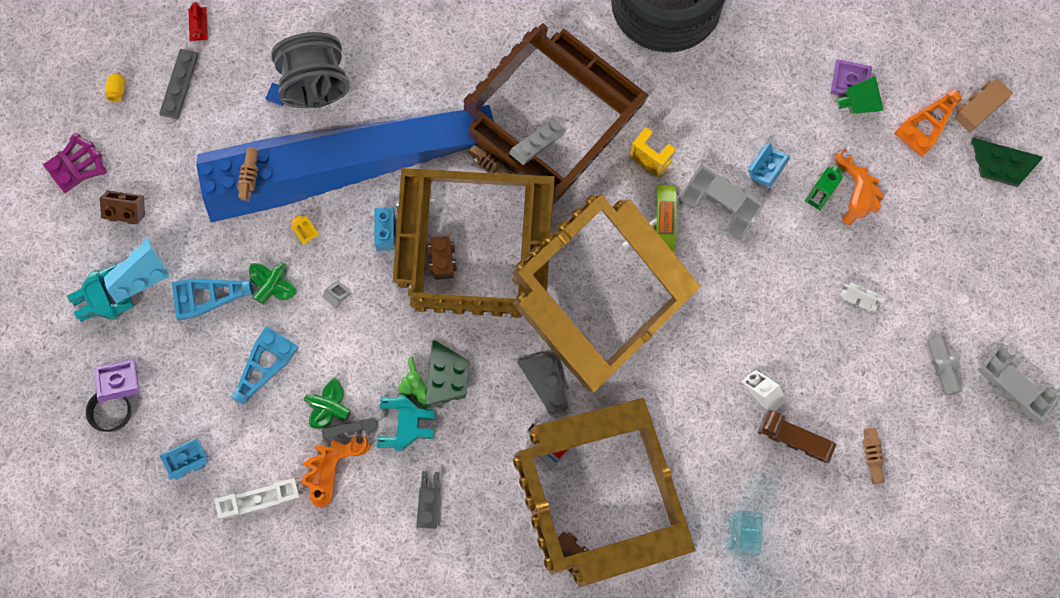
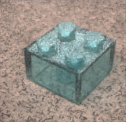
(745, 533)

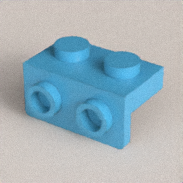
(768, 165)
(184, 459)

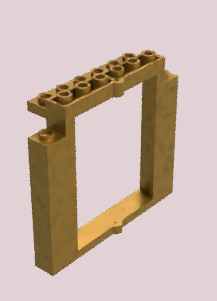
(413, 232)
(557, 327)
(623, 555)

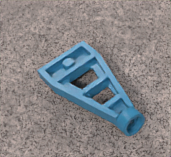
(185, 299)
(277, 345)

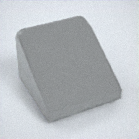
(336, 294)

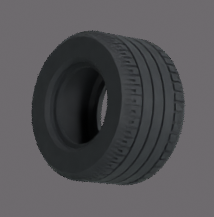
(666, 28)

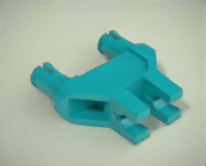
(97, 298)
(407, 423)

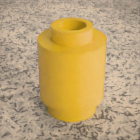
(115, 87)

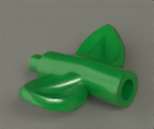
(270, 282)
(327, 405)

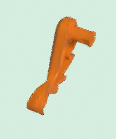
(865, 193)
(322, 477)

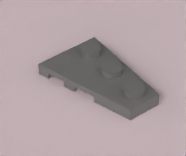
(546, 381)

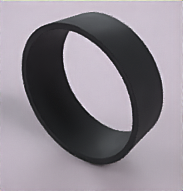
(90, 414)

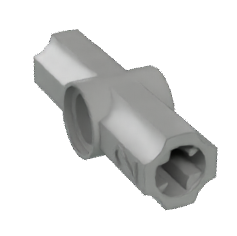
(945, 365)

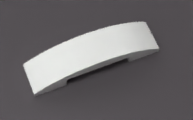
(256, 499)

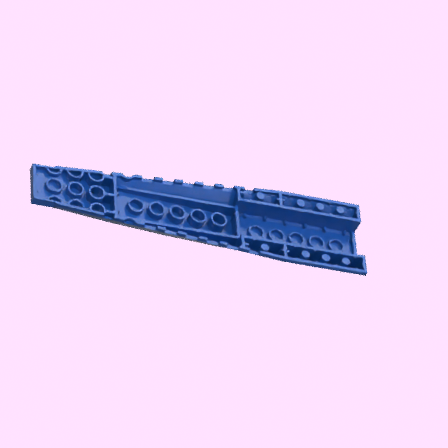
(327, 160)

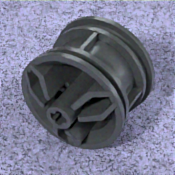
(310, 70)

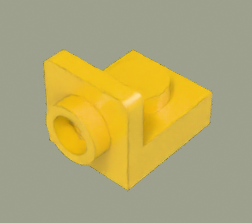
(303, 228)

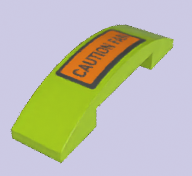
(666, 214)

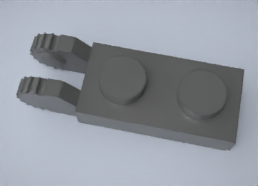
(351, 428)
(428, 503)

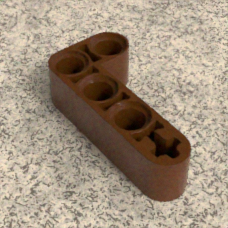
(796, 437)

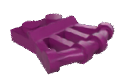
(64, 171)

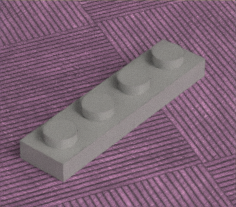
(537, 141)

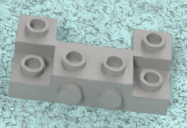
(725, 197)
(1016, 387)

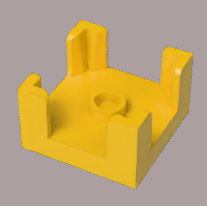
(647, 157)

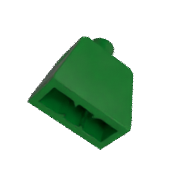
(862, 97)
(827, 184)

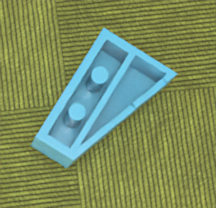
(136, 273)

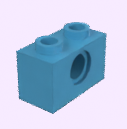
(384, 229)

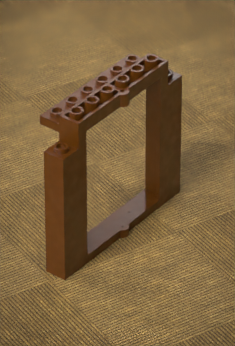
(579, 63)

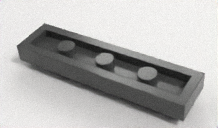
(178, 84)

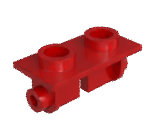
(197, 22)

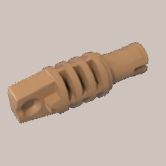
(487, 161)
(248, 175)
(874, 455)

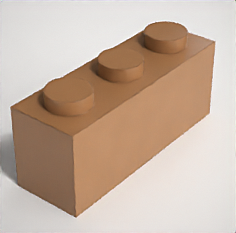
(982, 104)

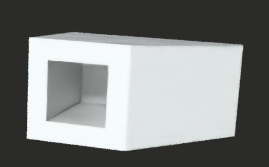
(764, 391)

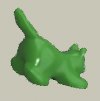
(413, 385)

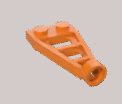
(916, 138)

